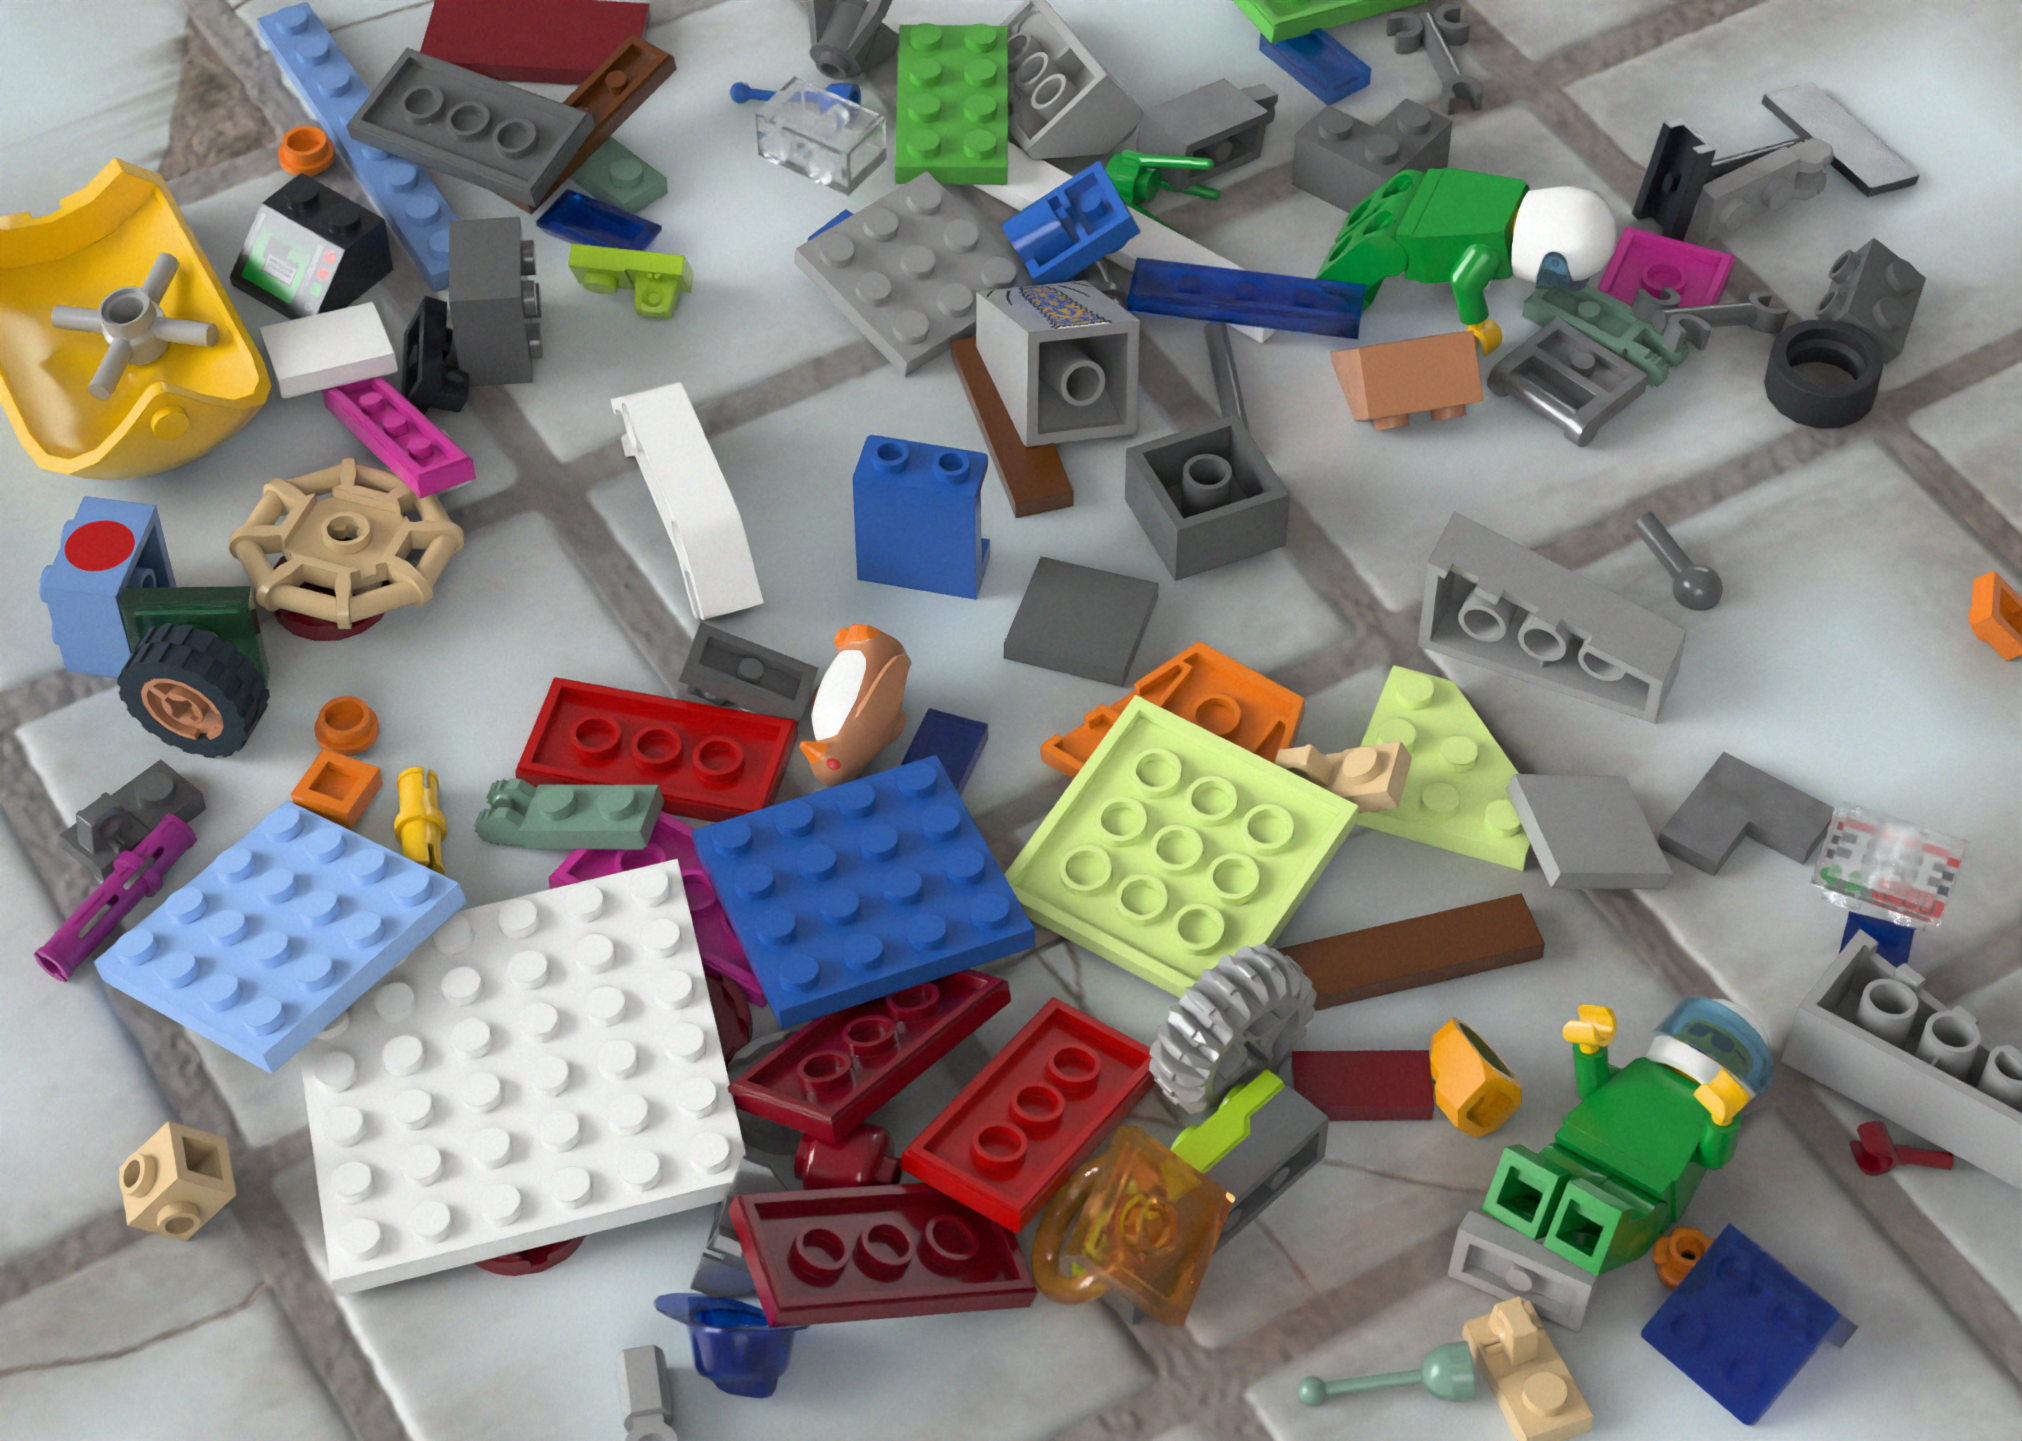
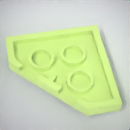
(1455, 775)

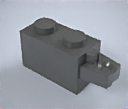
(1210, 124)

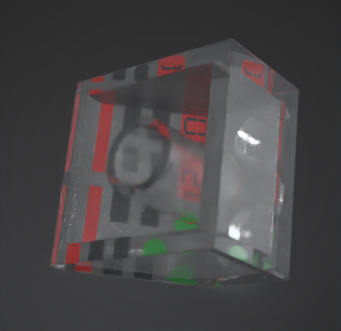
(1889, 866)

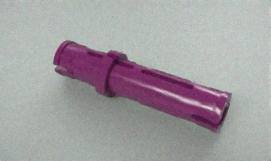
(166, 845)

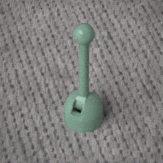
(1444, 1373)

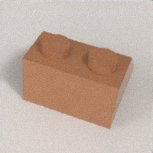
(1410, 377)

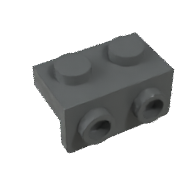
(1875, 295)

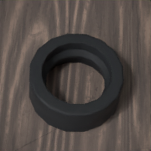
(1816, 403)

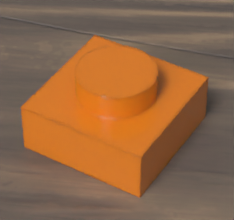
(1997, 615)
(338, 788)

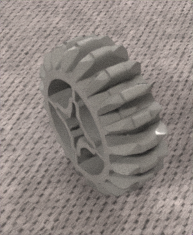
(1231, 1027)

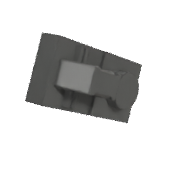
(747, 674)
(128, 816)

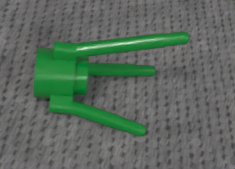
(1140, 182)

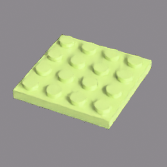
(1176, 849)

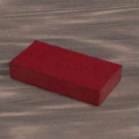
(1366, 1084)

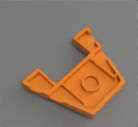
(1205, 691)

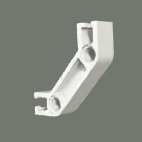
(690, 499)

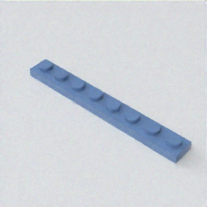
(334, 95)

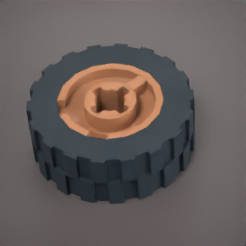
(193, 690)

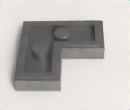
(1738, 803)

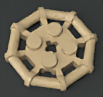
(363, 504)

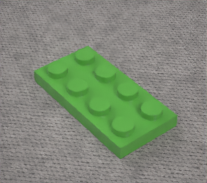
(952, 104)

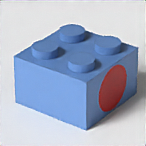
(100, 553)

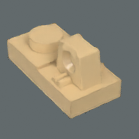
(1363, 775)
(1527, 1373)

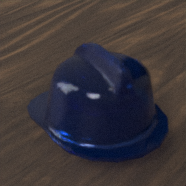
(732, 1342)

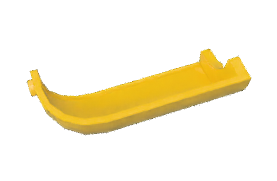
(160, 409)

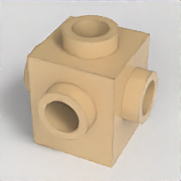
(177, 1181)

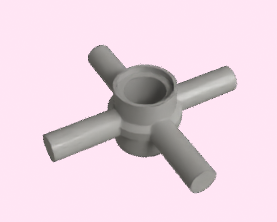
(134, 326)

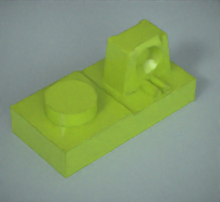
(653, 275)

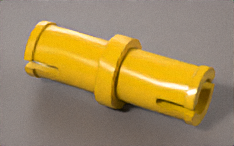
(420, 823)

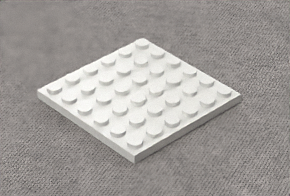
(522, 1083)

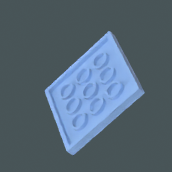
(280, 935)

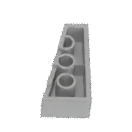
(1544, 623)
(1911, 1059)

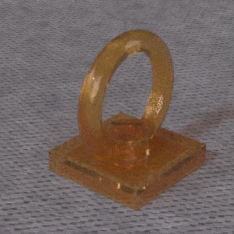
(1141, 1232)

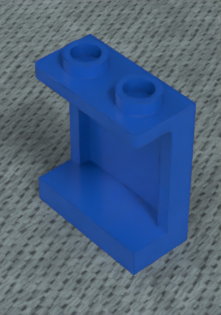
(920, 516)

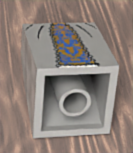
(1061, 360)

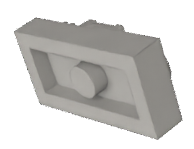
(1514, 1265)

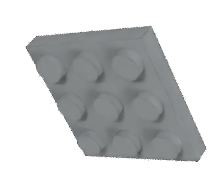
(910, 271)

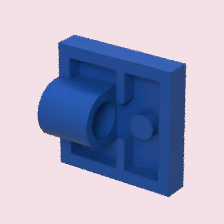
(1071, 227)

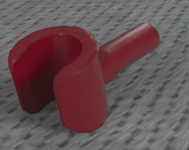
(1879, 1155)

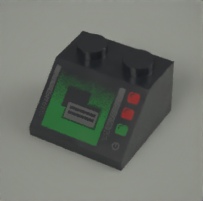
(311, 251)

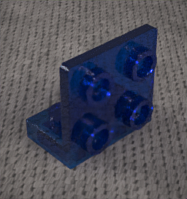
(1743, 1325)

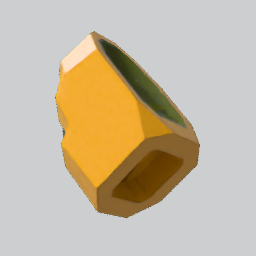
(1472, 1080)

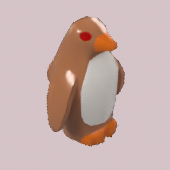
(857, 704)

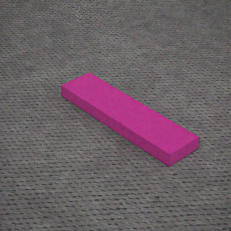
(400, 435)

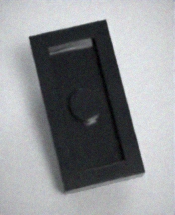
(424, 374)

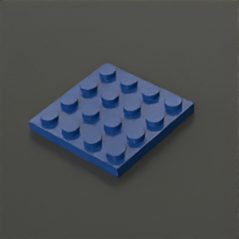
(861, 891)

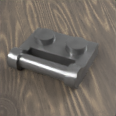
(1576, 368)

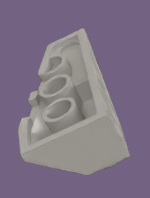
(1060, 90)

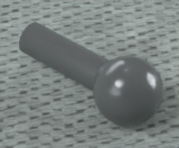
(1694, 585)

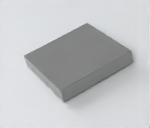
(1588, 832)

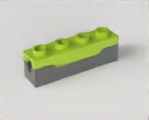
(1250, 1148)

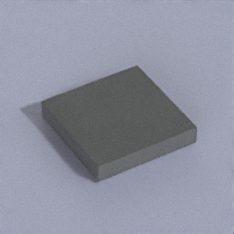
(1081, 621)

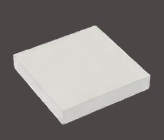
(328, 350)

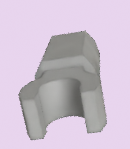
(645, 1394)

